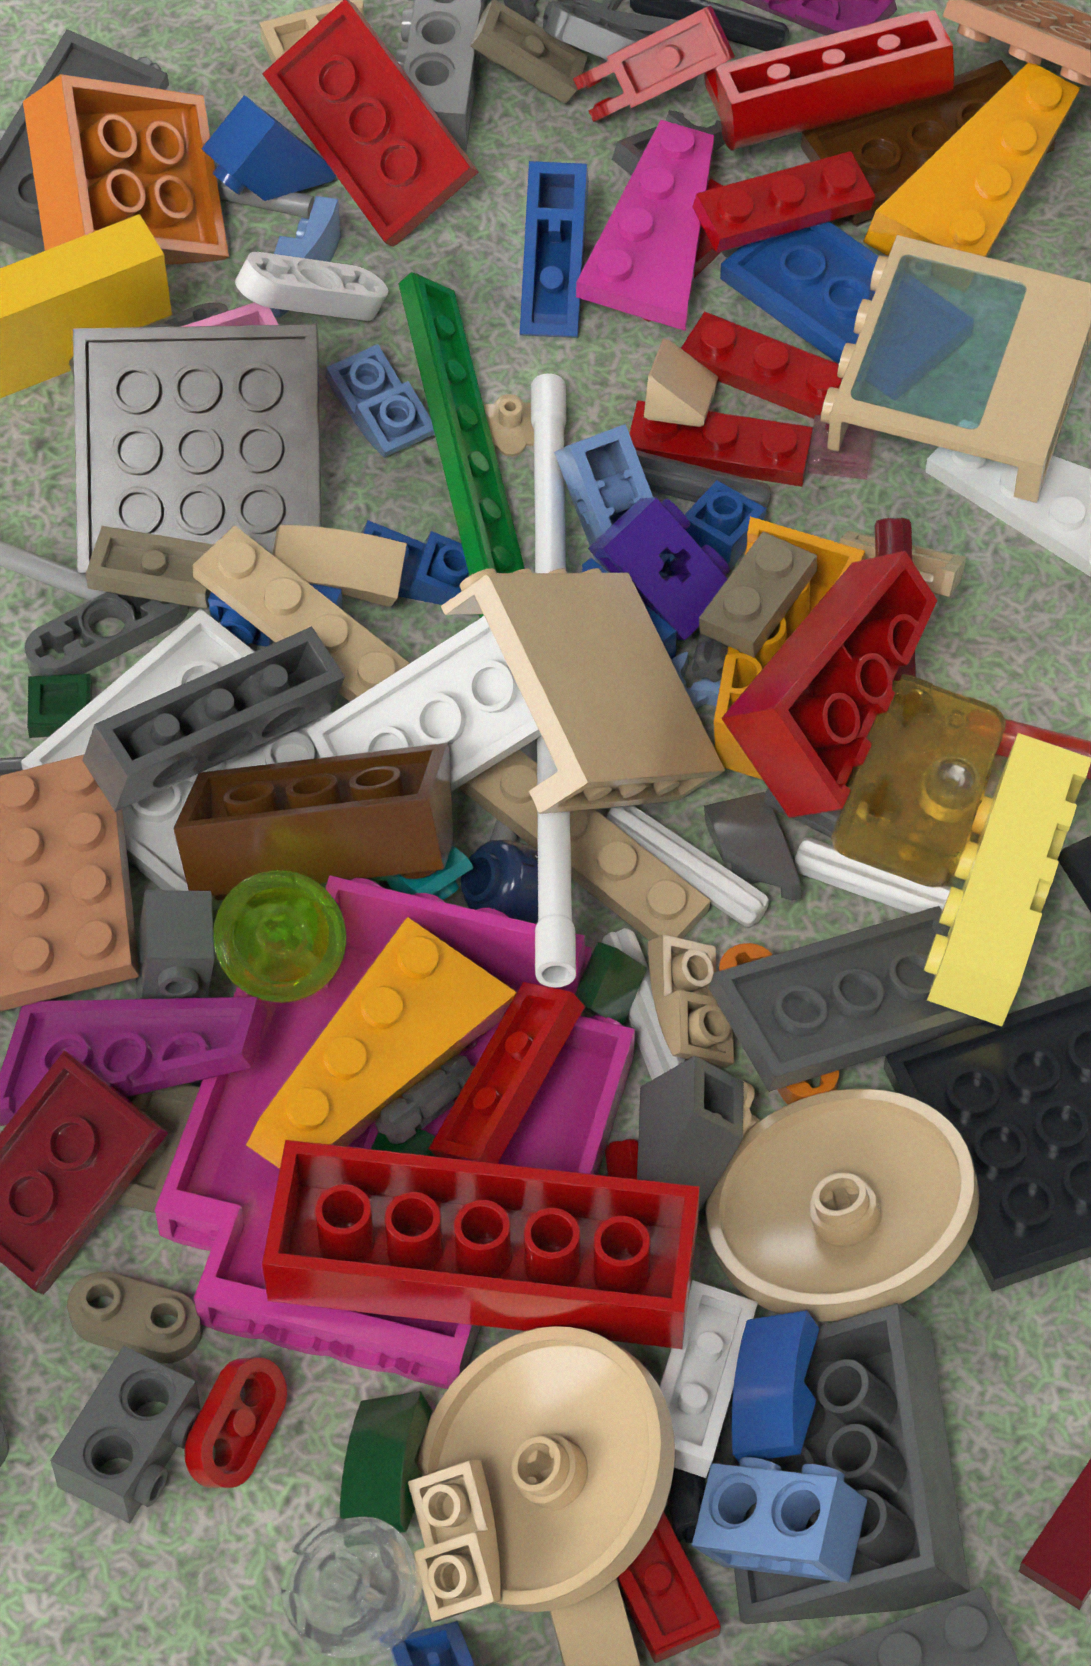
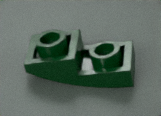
(382, 1459)

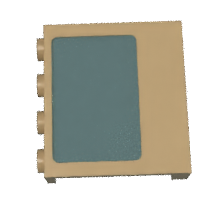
(964, 357)

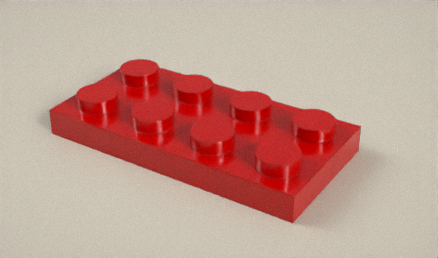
(370, 123)

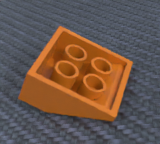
(121, 153)

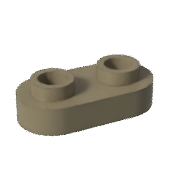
(132, 1317)

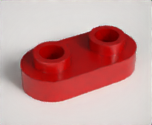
(233, 1426)

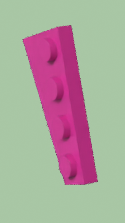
(653, 234)

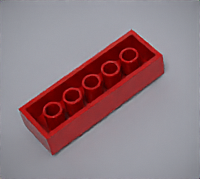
(481, 1243)

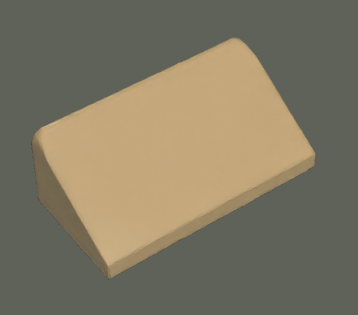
(678, 387)

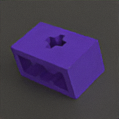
(634, 548)

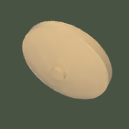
(843, 1204)
(569, 1455)

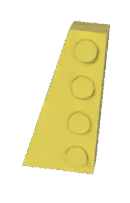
(1005, 881)

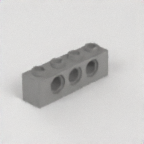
(441, 58)

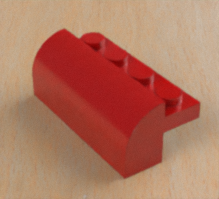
(831, 78)

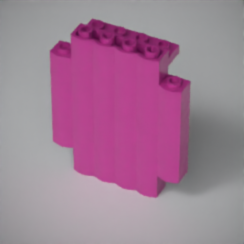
(225, 1192)

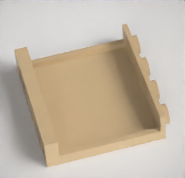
(594, 687)

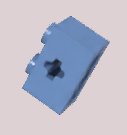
(603, 479)

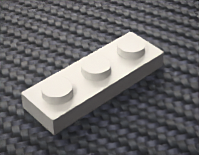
(702, 1373)

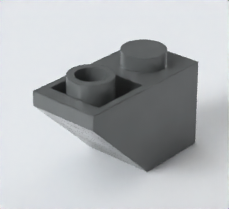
(689, 1125)

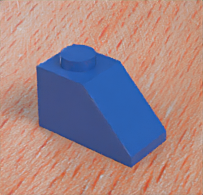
(263, 155)

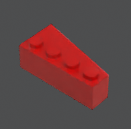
(822, 690)

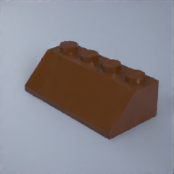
(319, 819)

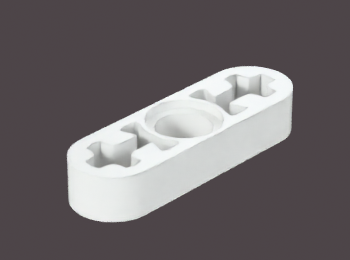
(311, 286)

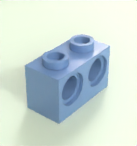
(776, 1532)

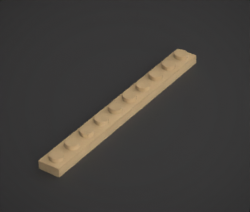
(602, 855)

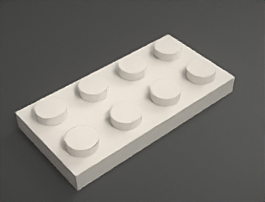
(449, 696)

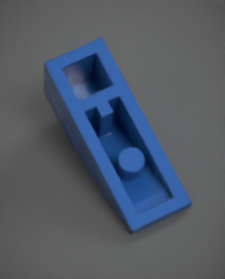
(553, 248)

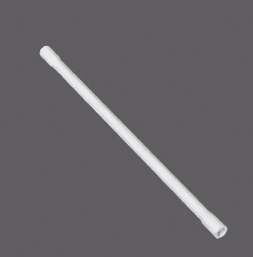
(555, 930)

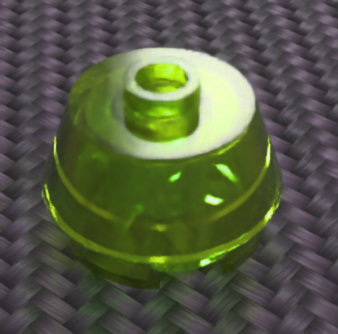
(279, 936)

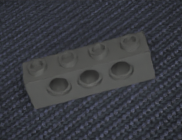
(212, 718)

